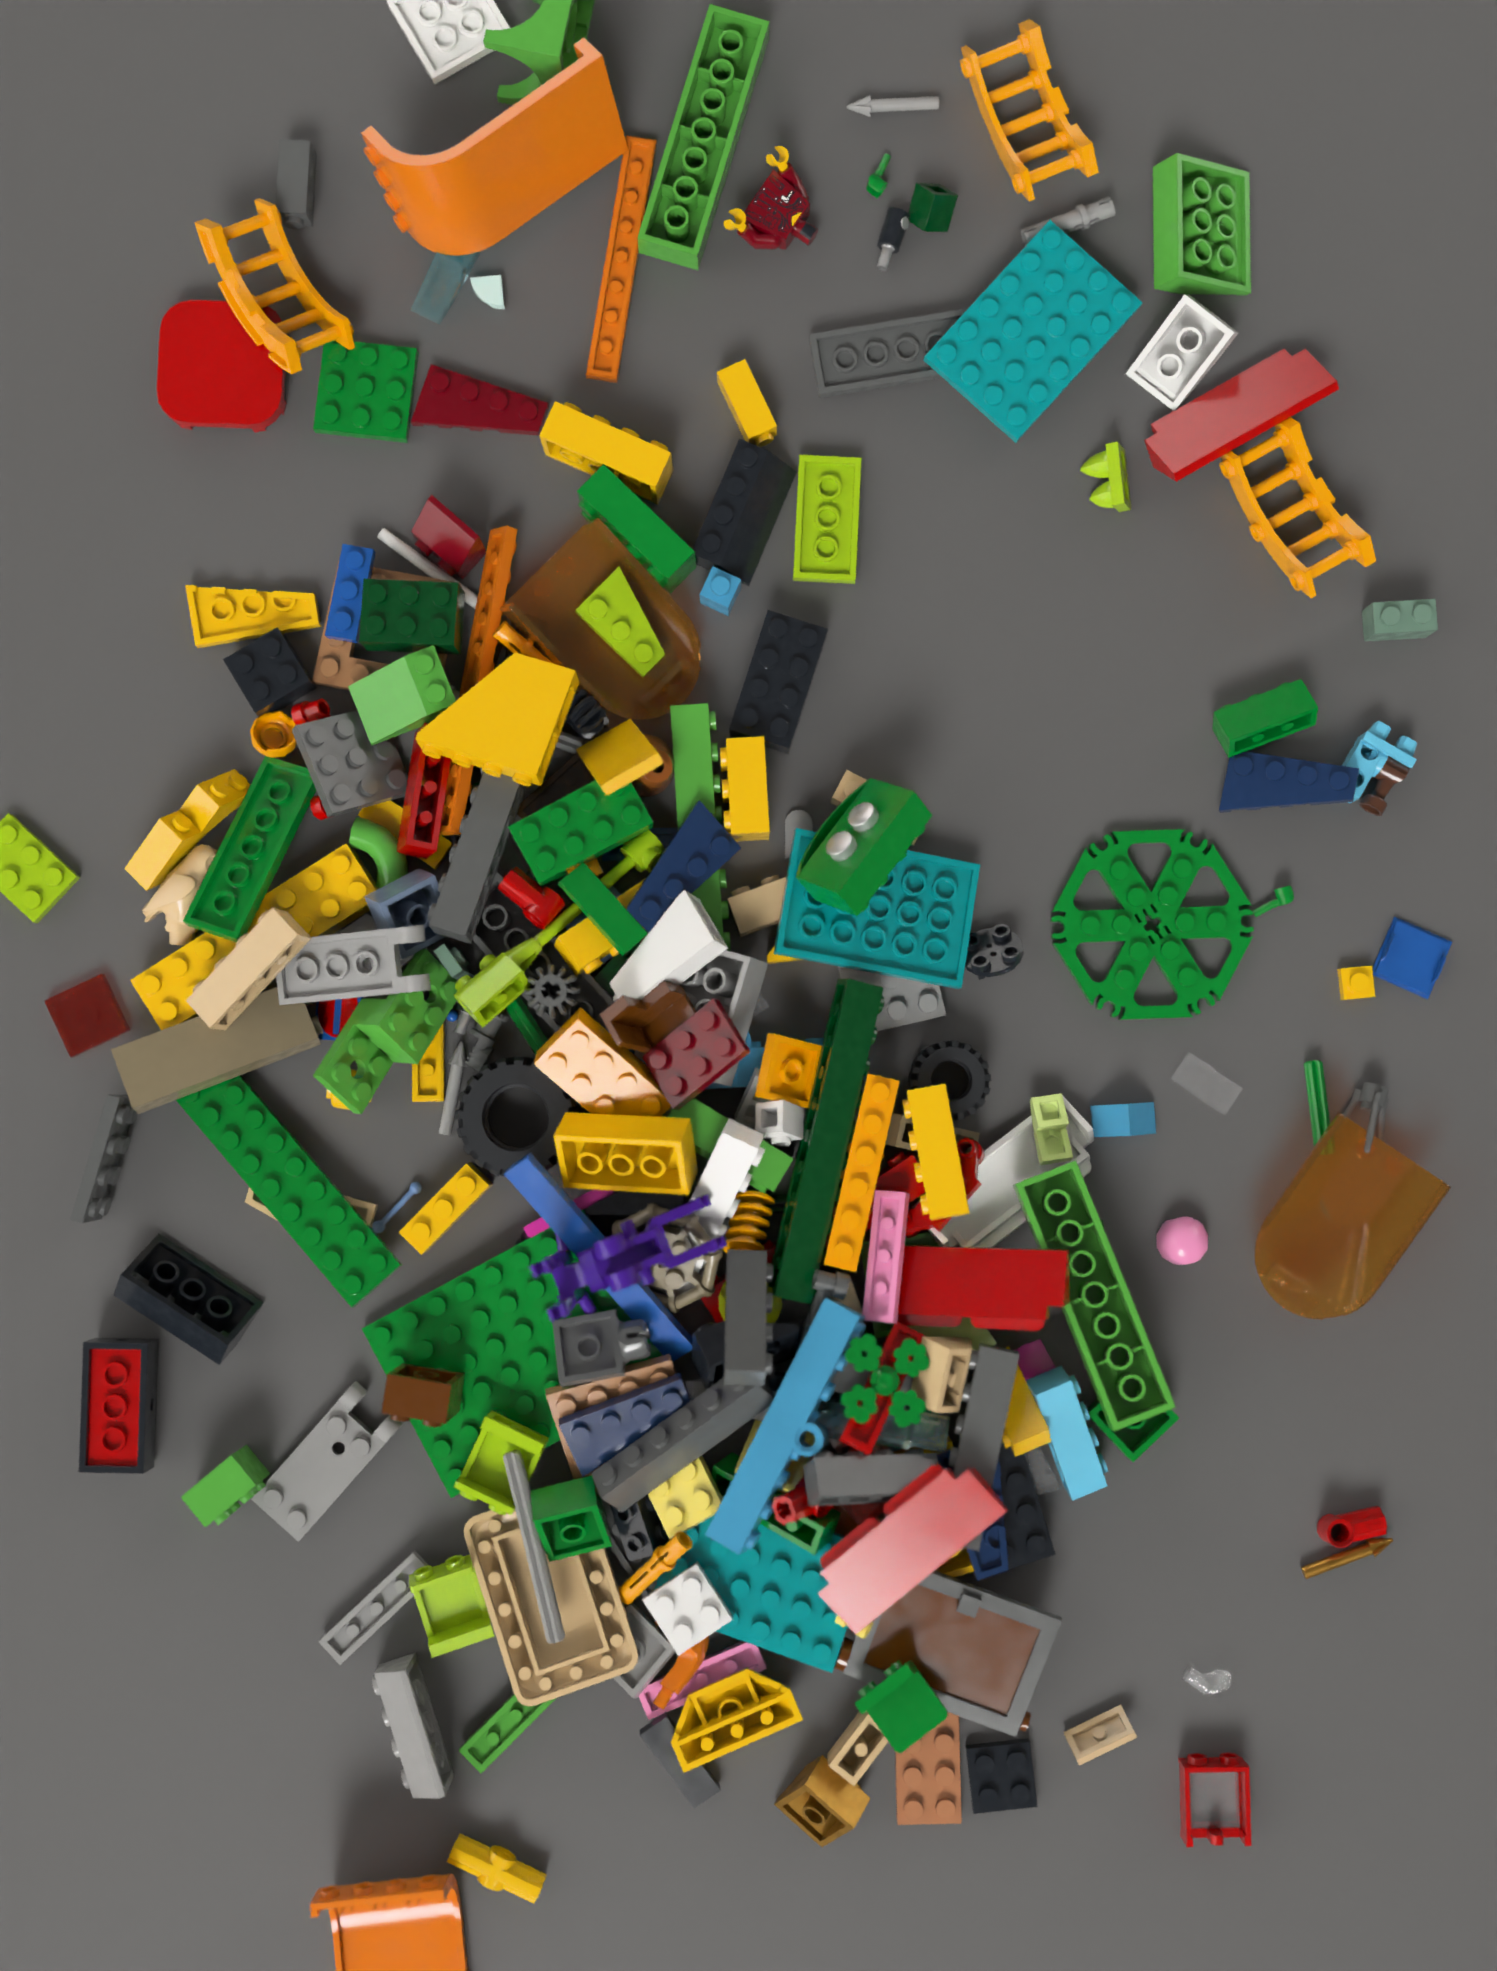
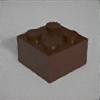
(422, 1394)

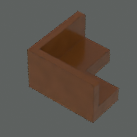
(648, 1021)

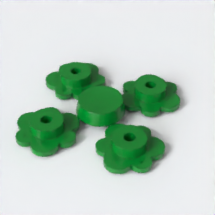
(885, 1380)

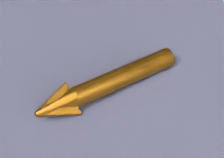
(1373, 1546)

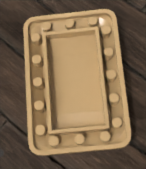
(592, 1614)

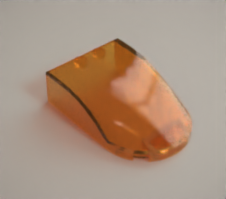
(547, 615)

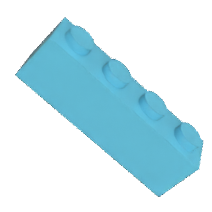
(1071, 1440)

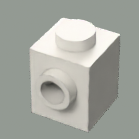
(779, 1122)

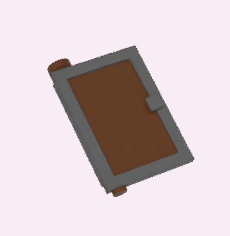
(967, 1643)

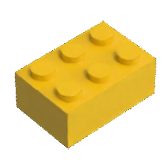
(745, 788)

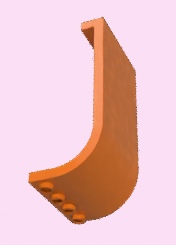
(509, 166)
(396, 1924)

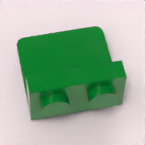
(902, 1705)

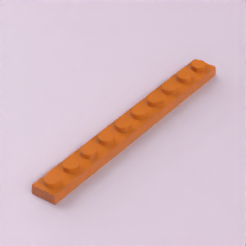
(480, 657)

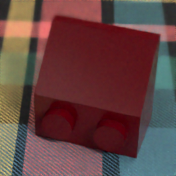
(447, 538)

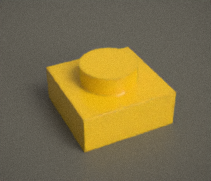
(1356, 982)

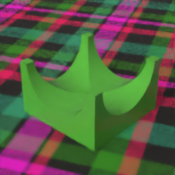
(542, 43)

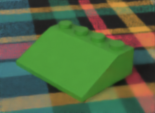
(1201, 227)

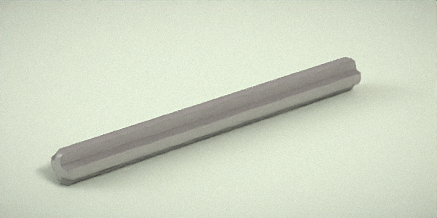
(533, 1547)

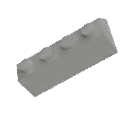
(414, 1727)

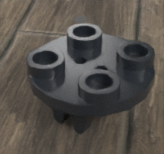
(993, 951)

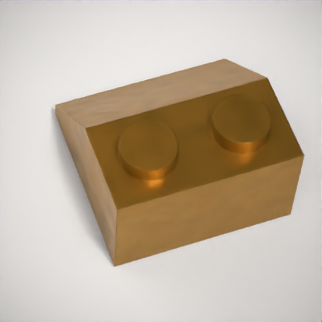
(822, 1802)

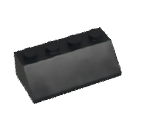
(744, 512)
(187, 1298)

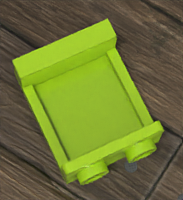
(485, 1470)
(451, 1605)

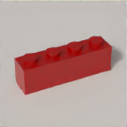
(423, 803)

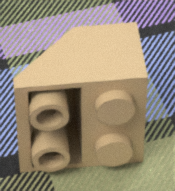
(945, 1378)

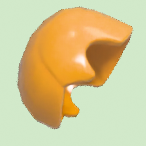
(273, 734)

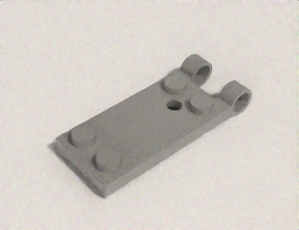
(335, 968)
(317, 1474)

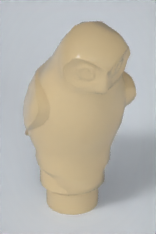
(178, 893)

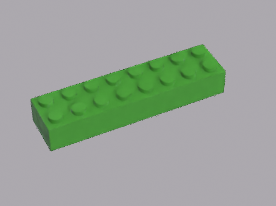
(703, 137)
(1100, 1304)

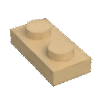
(1100, 1735)

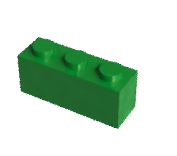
(1264, 717)

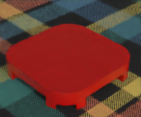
(215, 370)

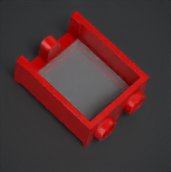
(1214, 1798)

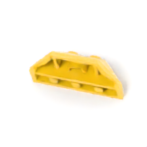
(731, 1716)

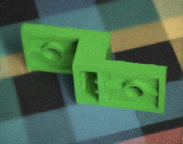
(387, 1033)

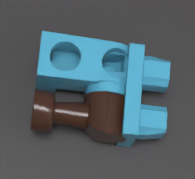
(1381, 761)

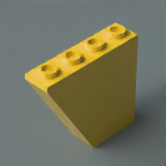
(506, 720)

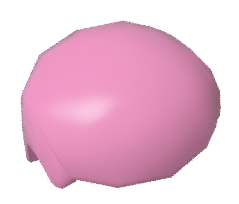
(1182, 1240)

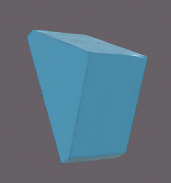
(1123, 1119)

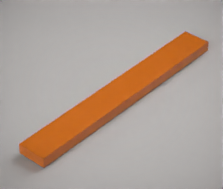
(621, 260)

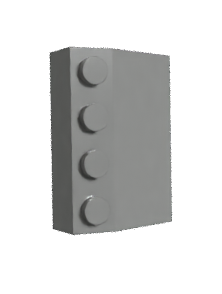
(736, 984)

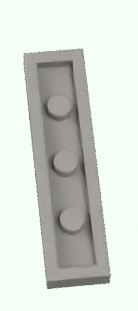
(372, 1611)

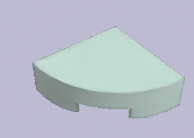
(489, 290)

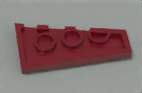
(466, 402)

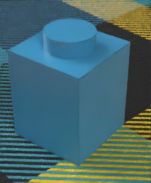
(720, 591)

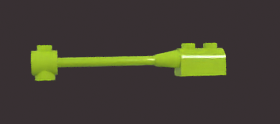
(503, 976)

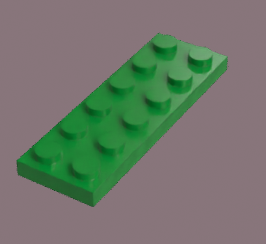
(252, 850)

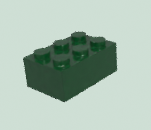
(411, 616)

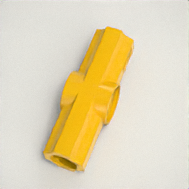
(496, 1868)

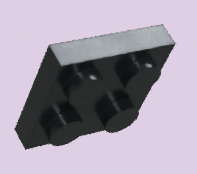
(1001, 1776)

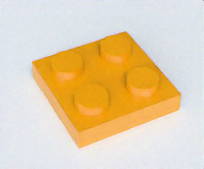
(787, 1070)

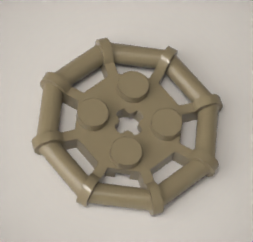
(674, 1278)

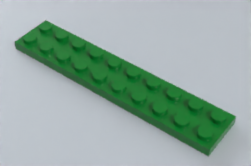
(292, 1187)

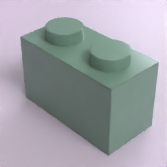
(1399, 620)

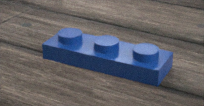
(345, 609)

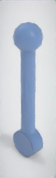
(379, 1226)

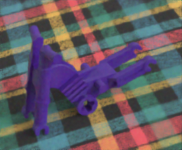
(618, 1260)

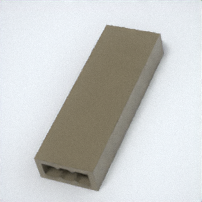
(198, 1057)

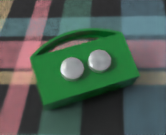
(861, 845)

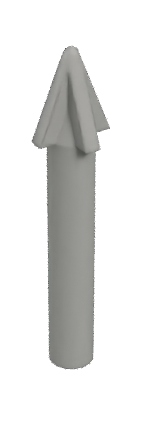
(867, 105)
(457, 1063)

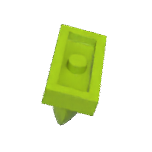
(1110, 465)

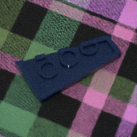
(1275, 781)
(688, 861)
(613, 1425)
(992, 1554)

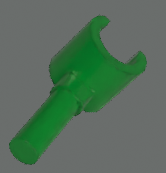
(876, 184)
(1283, 897)

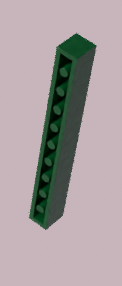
(825, 1139)

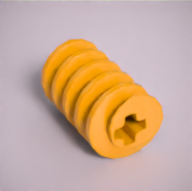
(747, 1221)

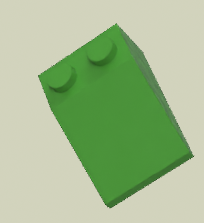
(402, 695)

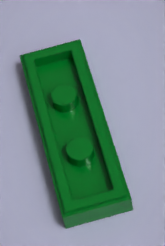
(602, 908)

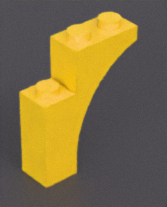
(181, 830)

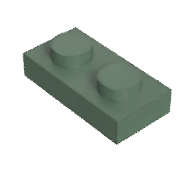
(453, 961)

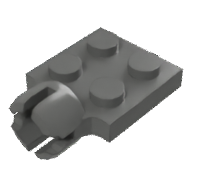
(597, 1346)

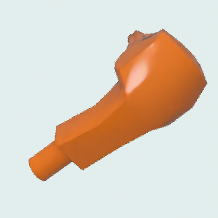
(681, 1672)

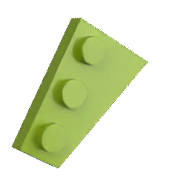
(622, 623)

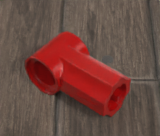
(538, 903)
(794, 1505)
(1354, 1526)

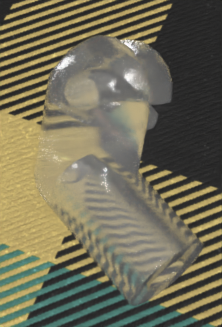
(1208, 1683)

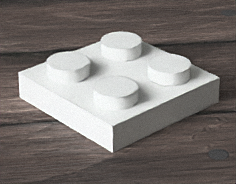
(688, 1608)

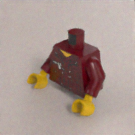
(777, 210)

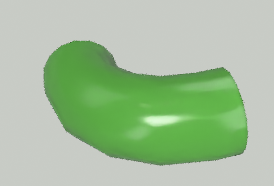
(381, 847)

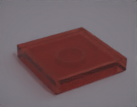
(87, 1015)

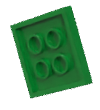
(366, 391)

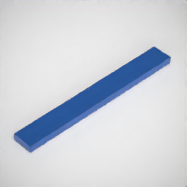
(581, 1234)

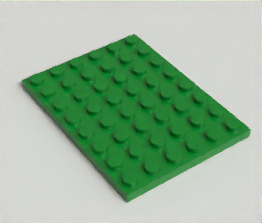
(497, 1334)

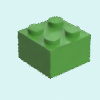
(231, 1481)

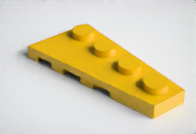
(246, 614)

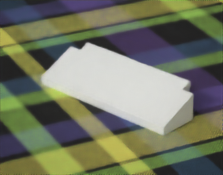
(994, 1205)

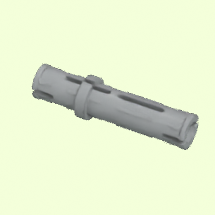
(1076, 219)

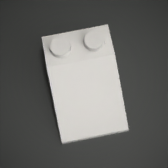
(1181, 352)

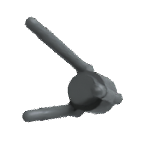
(1372, 1099)

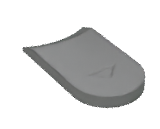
(795, 819)

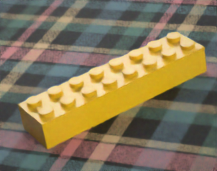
(319, 900)

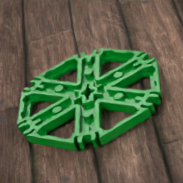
(1137, 948)

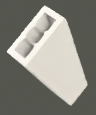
(672, 950)

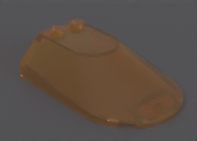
(1343, 1223)

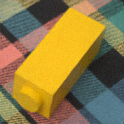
(747, 404)

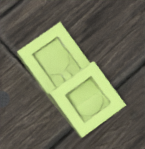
(1050, 1130)

